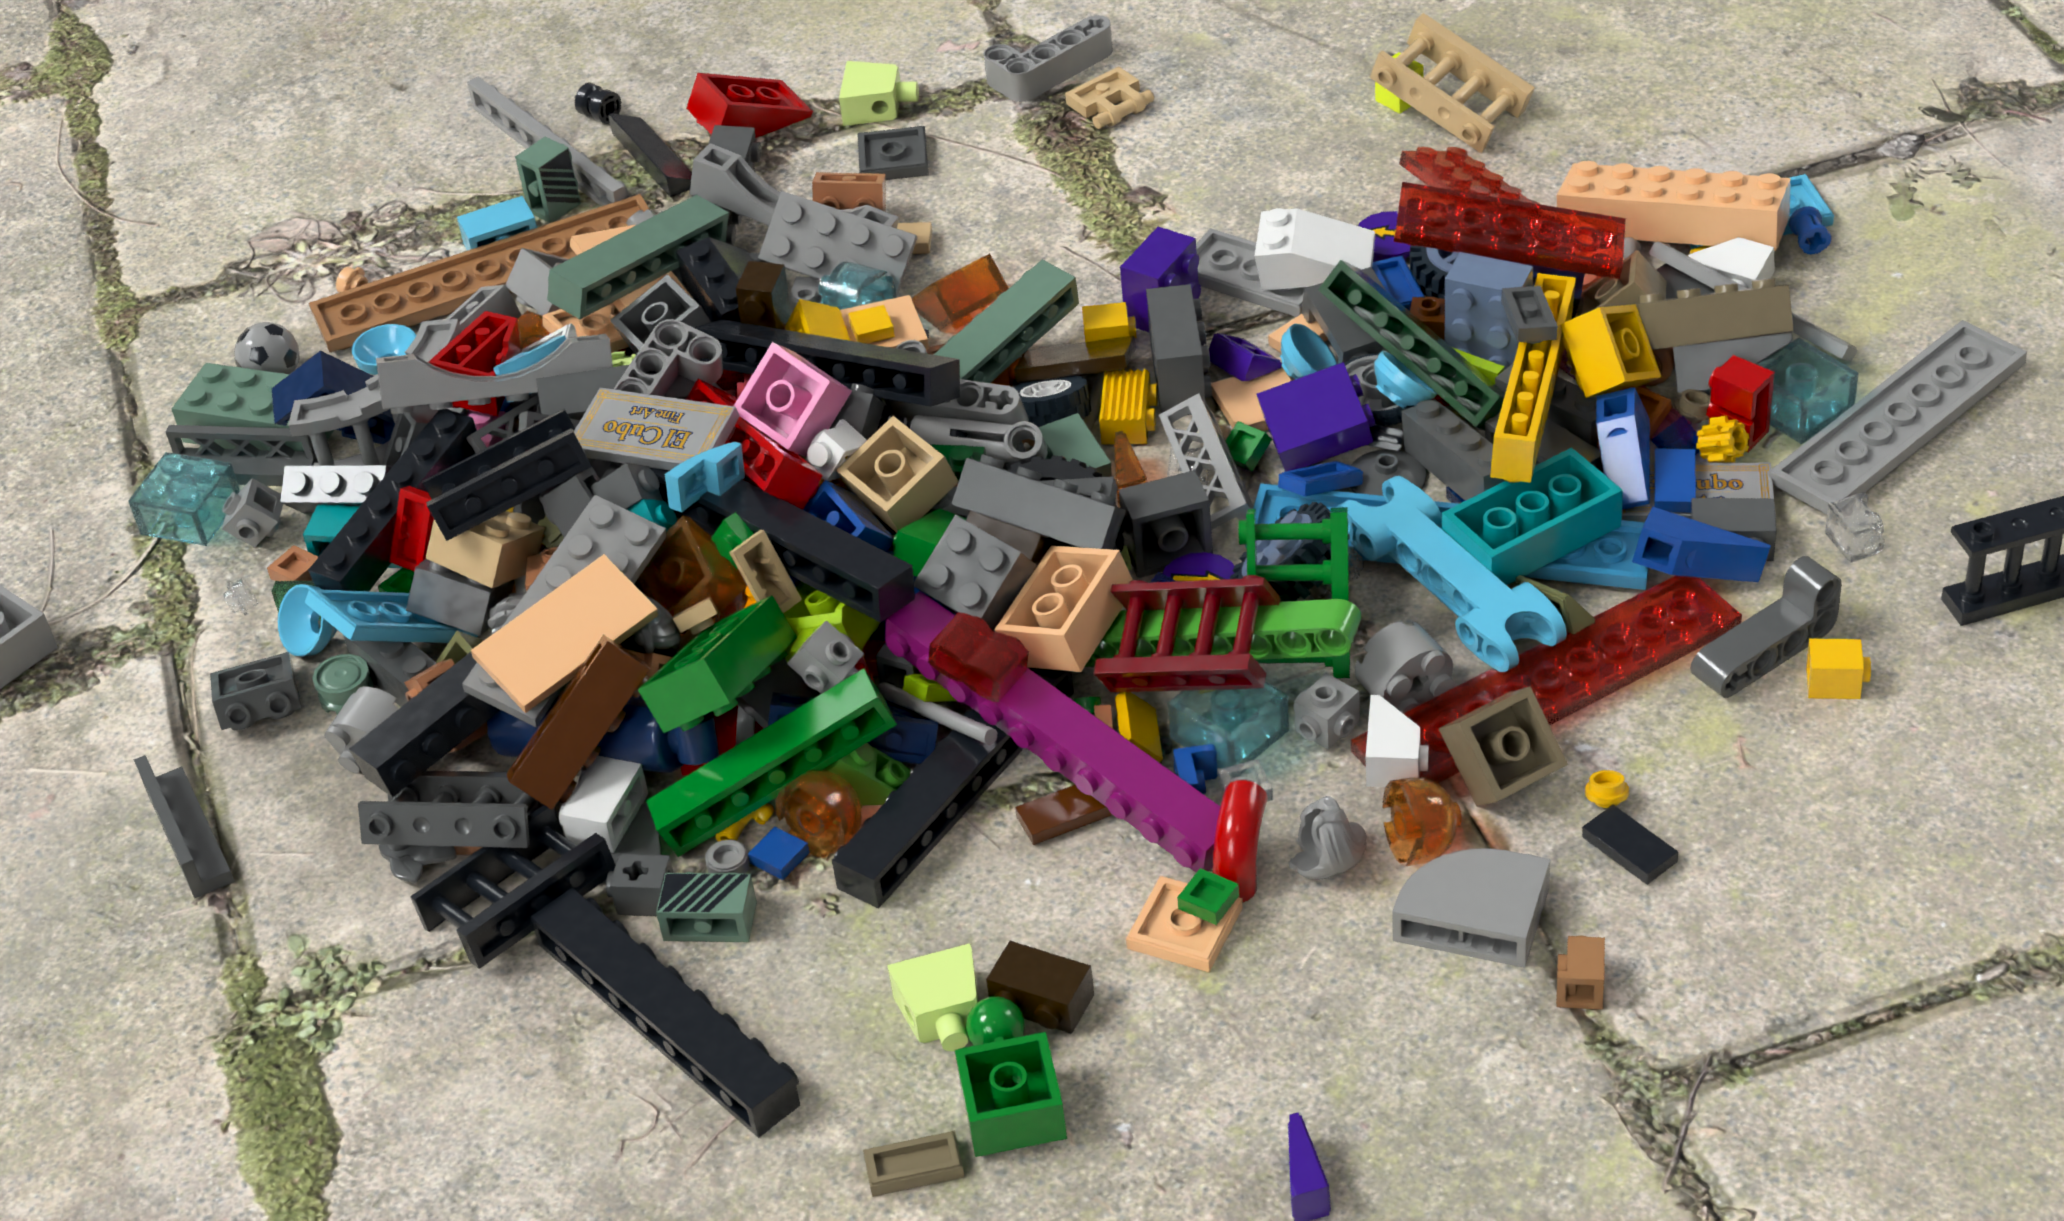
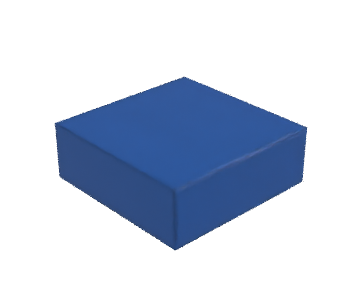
(778, 853)

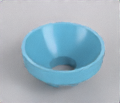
(381, 342)
(1304, 352)
(1399, 382)
(299, 624)

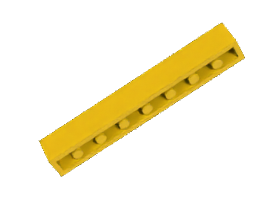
(1531, 390)

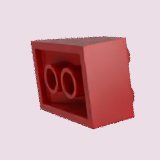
(745, 103)

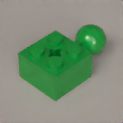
(1008, 1081)

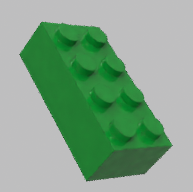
(718, 666)

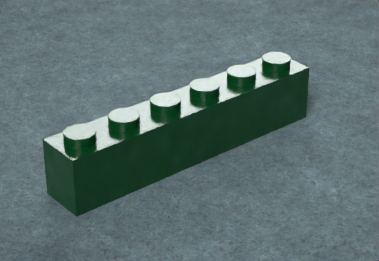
(1413, 343)

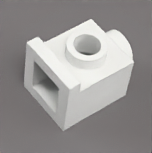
(831, 447)

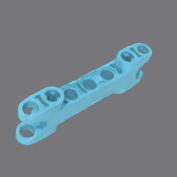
(1486, 607)

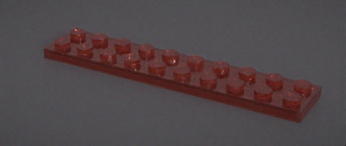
(1585, 666)

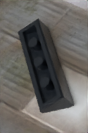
(651, 153)

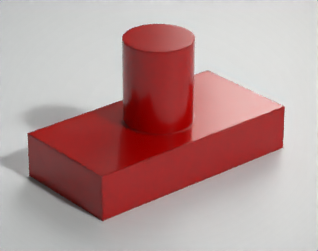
(411, 528)

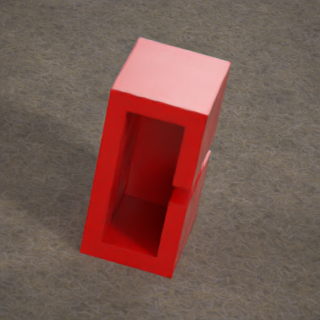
(1742, 393)

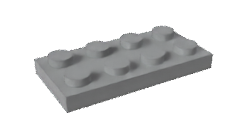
(818, 238)

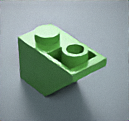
(871, 774)

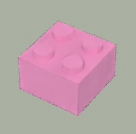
(790, 399)

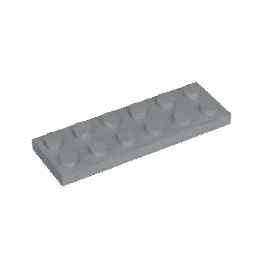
(599, 530)

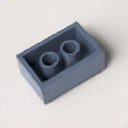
(1474, 307)

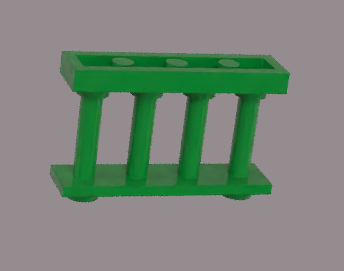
(1331, 572)

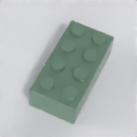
(231, 399)

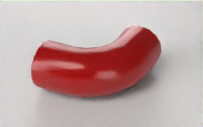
(1239, 835)

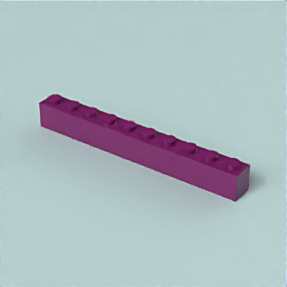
(1074, 744)

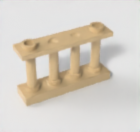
(1466, 63)

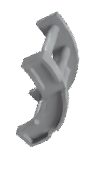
(339, 410)

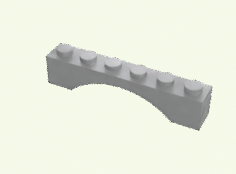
(732, 184)
(412, 381)

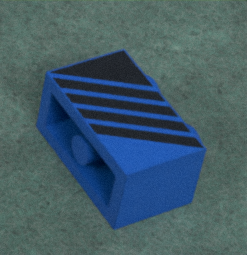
(849, 514)

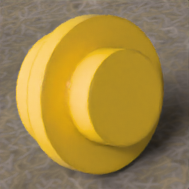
(1607, 788)

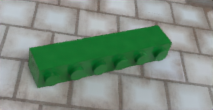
(768, 761)

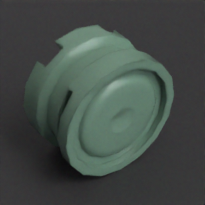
(340, 678)

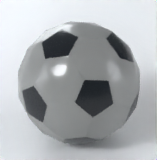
(267, 348)

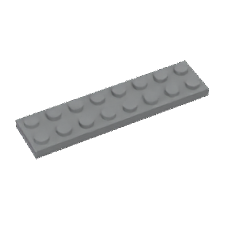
(1898, 416)

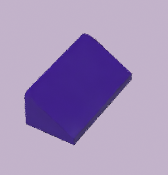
(1241, 357)

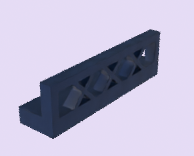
(906, 742)

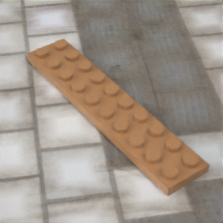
(448, 282)

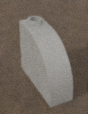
(1474, 904)

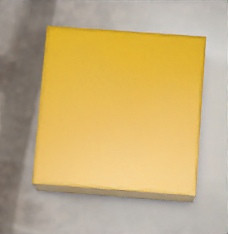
(871, 324)

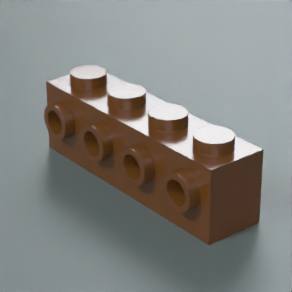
(578, 723)

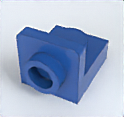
(1196, 765)

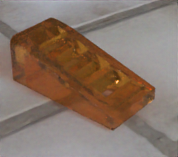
(1127, 466)

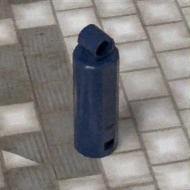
(635, 740)

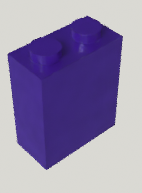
(1316, 417)

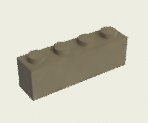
(1717, 315)

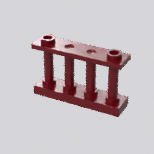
(1200, 668)

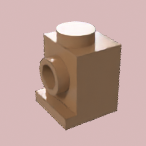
(1581, 973)

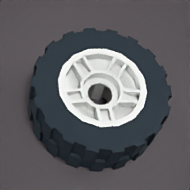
(1054, 399)

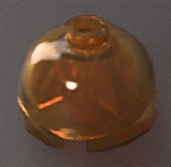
(820, 811)
(1421, 818)

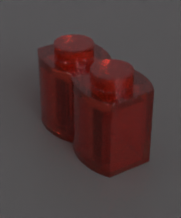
(978, 656)

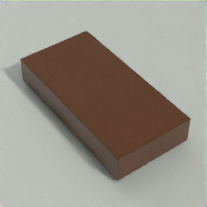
(1059, 814)

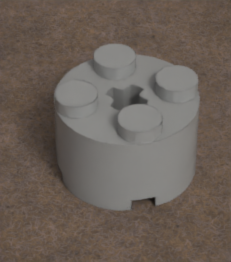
(1405, 666)
(356, 719)

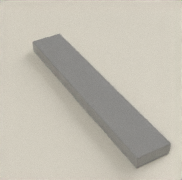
(1712, 278)

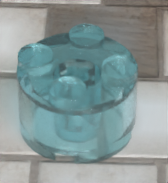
(855, 285)

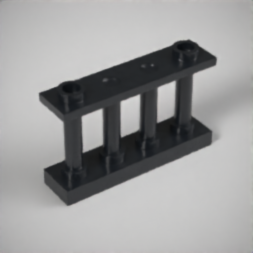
(505, 474)
(2017, 584)
(509, 915)

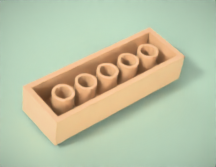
(1681, 204)

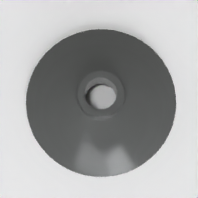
(1385, 464)

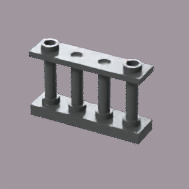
(451, 811)

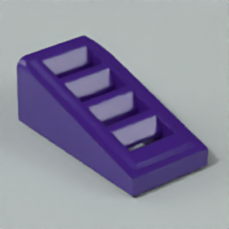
(1307, 1179)

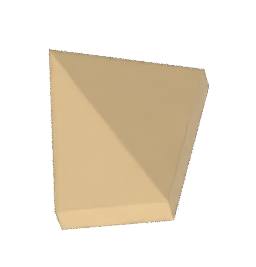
(764, 571)

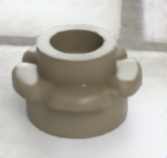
(1693, 405)

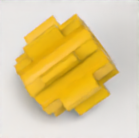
(1722, 440)

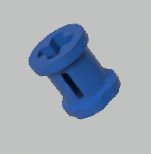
(1815, 232)

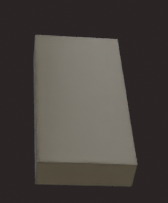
(913, 1163)

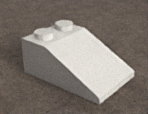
(1304, 248)

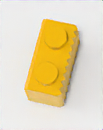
(1127, 406)

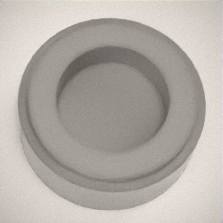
(727, 857)

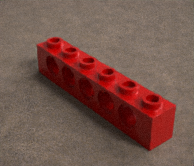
(765, 460)

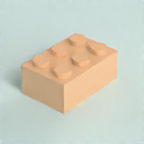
(1066, 606)

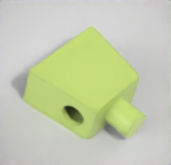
(873, 92)
(937, 994)

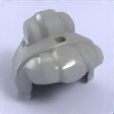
(1328, 841)

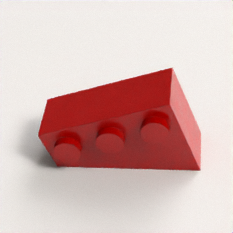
(478, 350)

